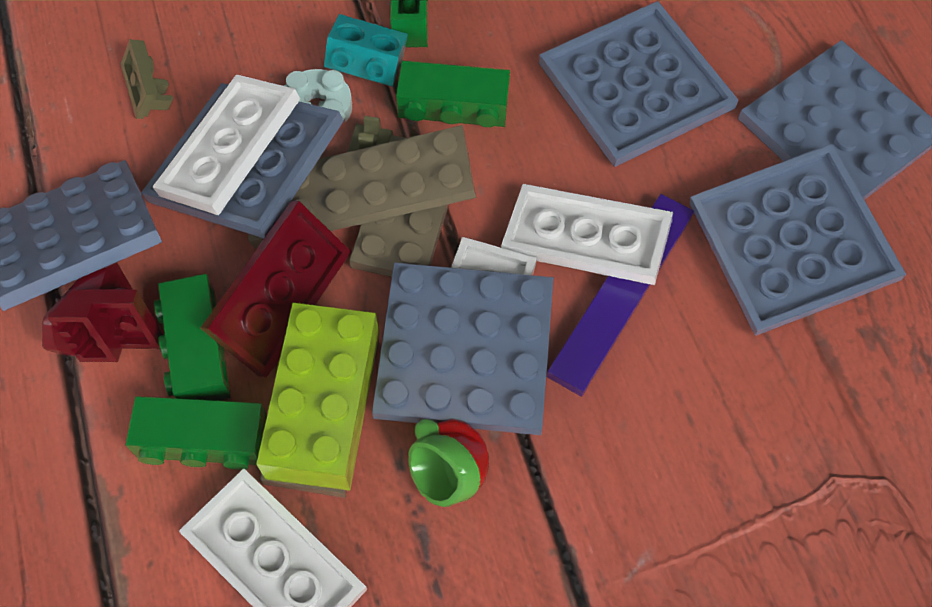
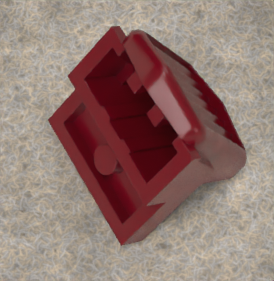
(100, 319)

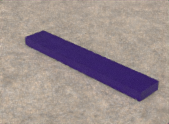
(609, 315)

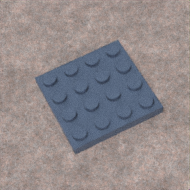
(637, 83)
(846, 105)
(272, 178)
(72, 232)
(795, 239)
(465, 348)

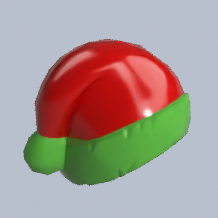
(448, 461)

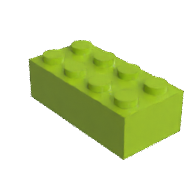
(319, 397)

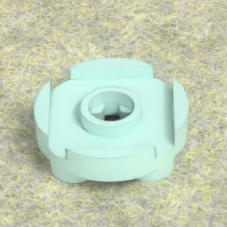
(323, 85)

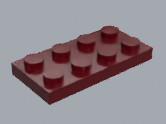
(287, 268)

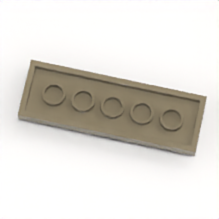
(388, 180)

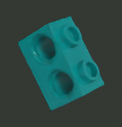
(365, 50)

